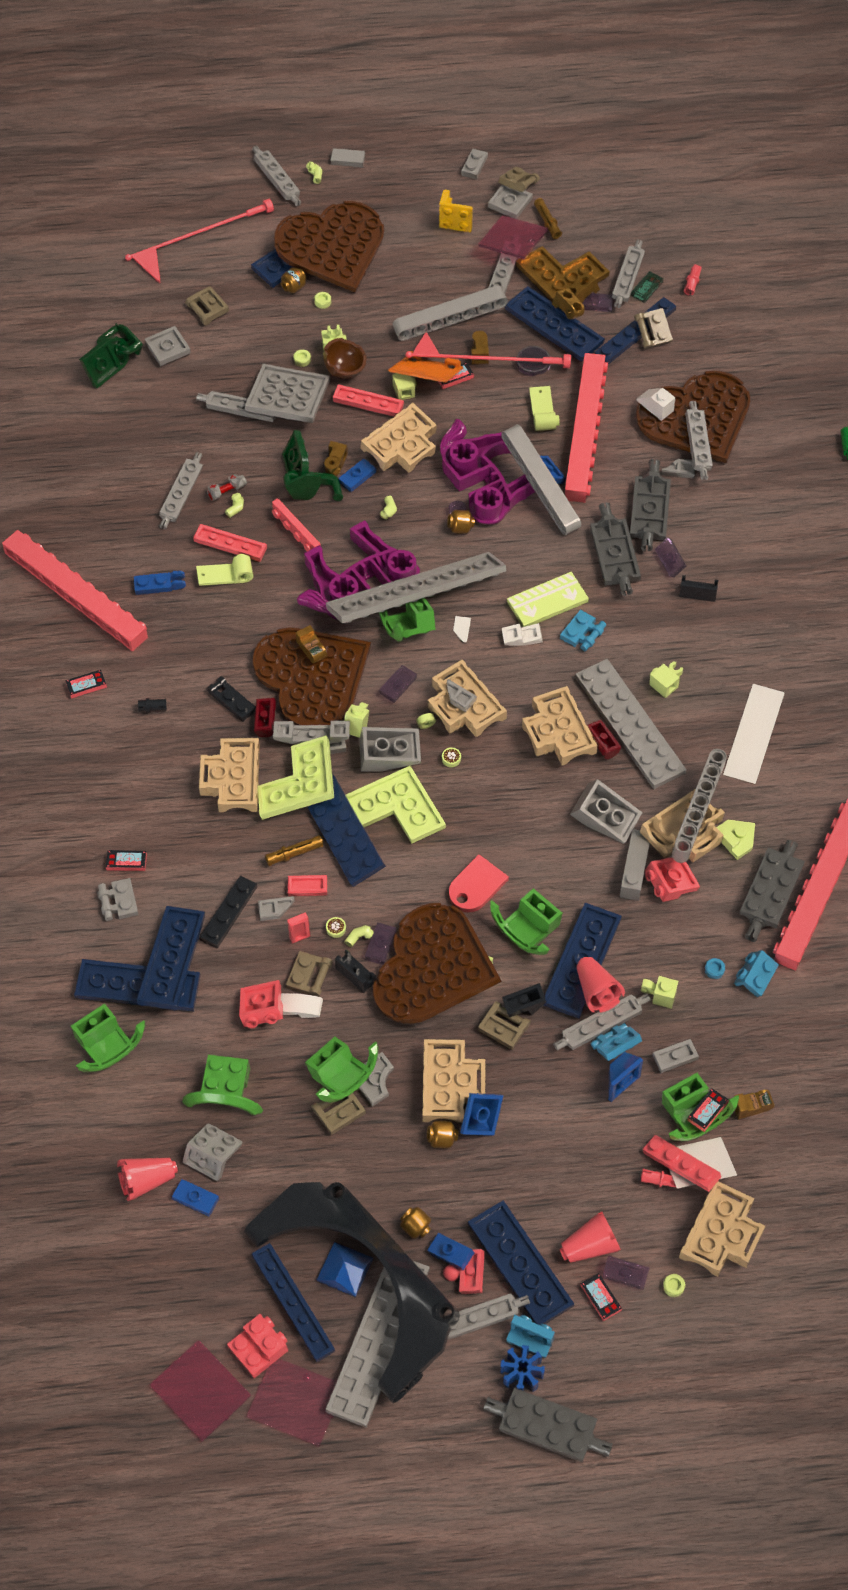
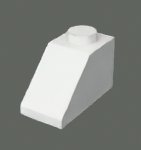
(658, 402)

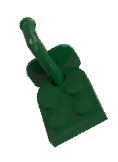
(110, 354)
(298, 479)

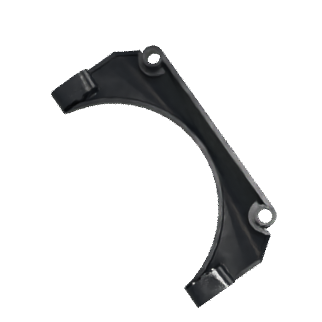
(420, 1303)

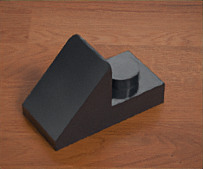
(527, 999)

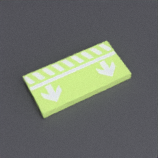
(547, 600)

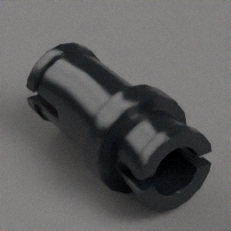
(152, 705)

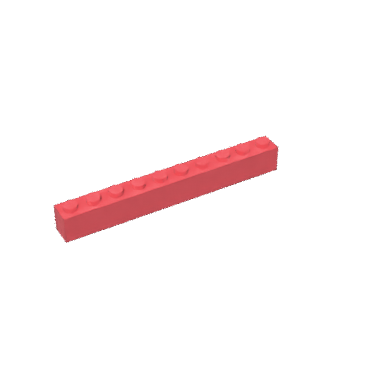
(585, 428)
(75, 590)
(816, 894)

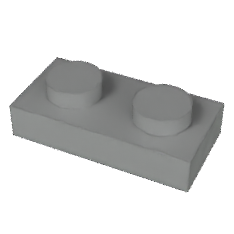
(474, 164)
(675, 1056)

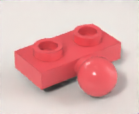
(472, 1277)

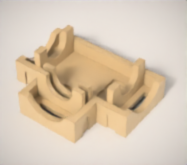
(402, 440)
(482, 708)
(559, 727)
(232, 774)
(668, 824)
(448, 1079)
(722, 1231)

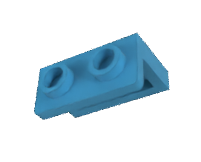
(756, 972)
(527, 1333)

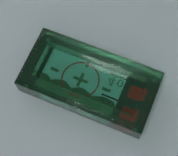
(647, 287)

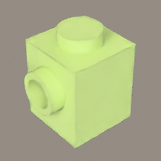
(404, 386)

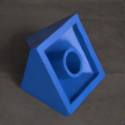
(623, 1073)
(481, 1114)
(345, 1269)

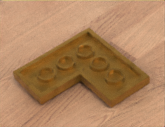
(552, 276)

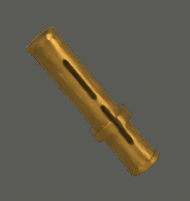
(550, 222)
(286, 853)

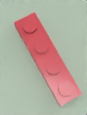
(367, 400)
(291, 523)
(230, 542)
(682, 1163)

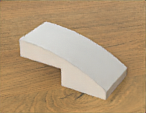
(517, 635)
(304, 1005)

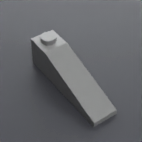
(634, 866)

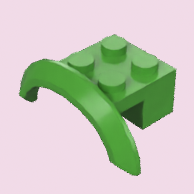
(416, 620)
(529, 923)
(104, 1039)
(339, 1070)
(224, 1084)
(683, 1099)

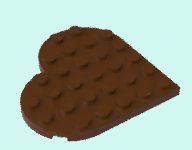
(333, 244)
(724, 407)
(310, 690)
(434, 965)

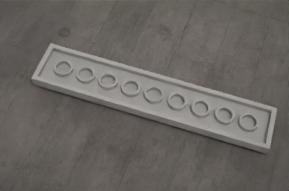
(415, 587)

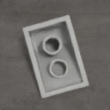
(388, 748)
(606, 811)

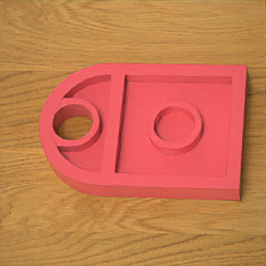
(476, 883)

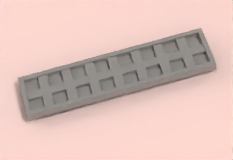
(630, 724)
(369, 1356)

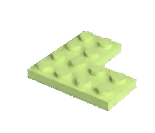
(307, 786)
(402, 796)

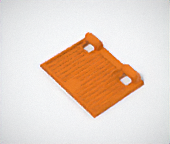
(427, 368)

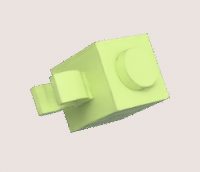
(330, 334)
(665, 679)
(358, 718)
(663, 991)

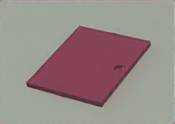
(513, 237)
(200, 1390)
(294, 1402)

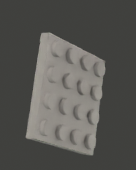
(287, 393)

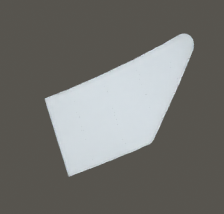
(461, 627)

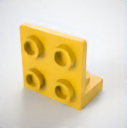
(454, 215)

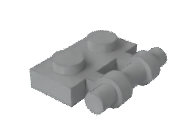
(124, 898)

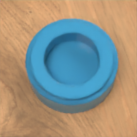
(715, 968)

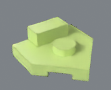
(737, 837)

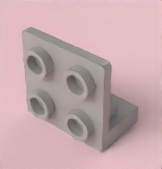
(210, 1151)

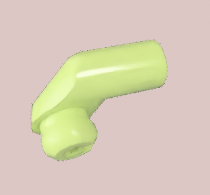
(316, 171)
(237, 505)
(390, 508)
(357, 933)

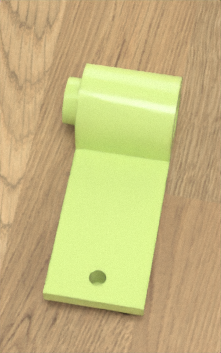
(542, 409)
(237, 572)

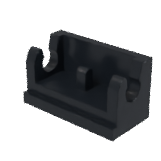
(698, 590)
(355, 971)

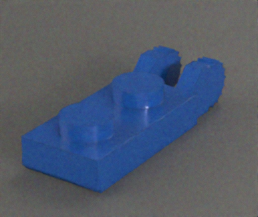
(159, 582)

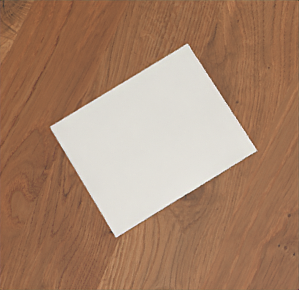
(711, 1153)

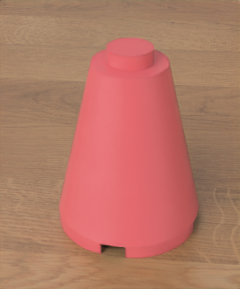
(598, 985)
(144, 1175)
(590, 1240)

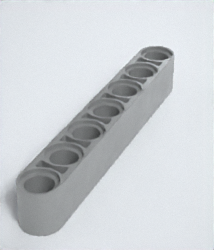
(450, 313)
(541, 479)
(699, 805)

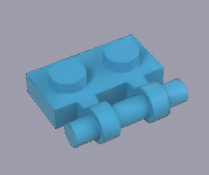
(578, 627)
(616, 1041)

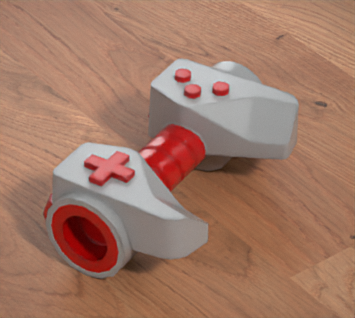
(236, 482)

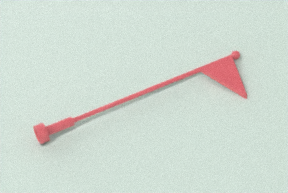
(148, 258)
(427, 349)

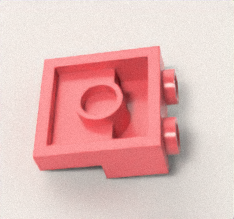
(670, 878)
(261, 1004)
(258, 1345)

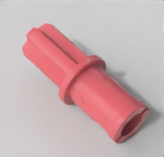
(692, 280)
(657, 1178)

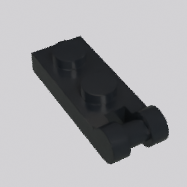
(231, 699)

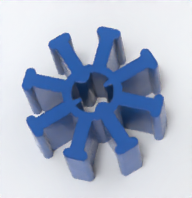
(516, 1362)

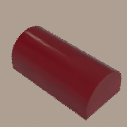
(264, 717)
(604, 739)

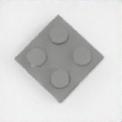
(510, 201)
(167, 345)

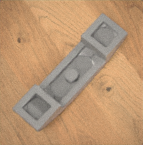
(295, 734)

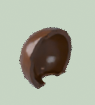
(344, 358)

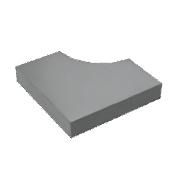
(374, 1087)

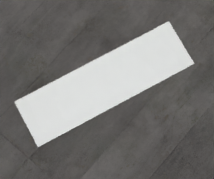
(753, 733)

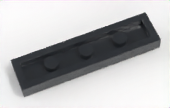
(228, 912)

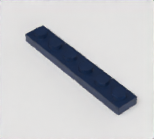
(631, 333)
(293, 1302)

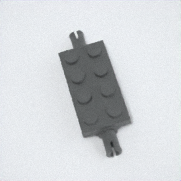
(650, 506)
(615, 550)
(771, 889)
(548, 1425)

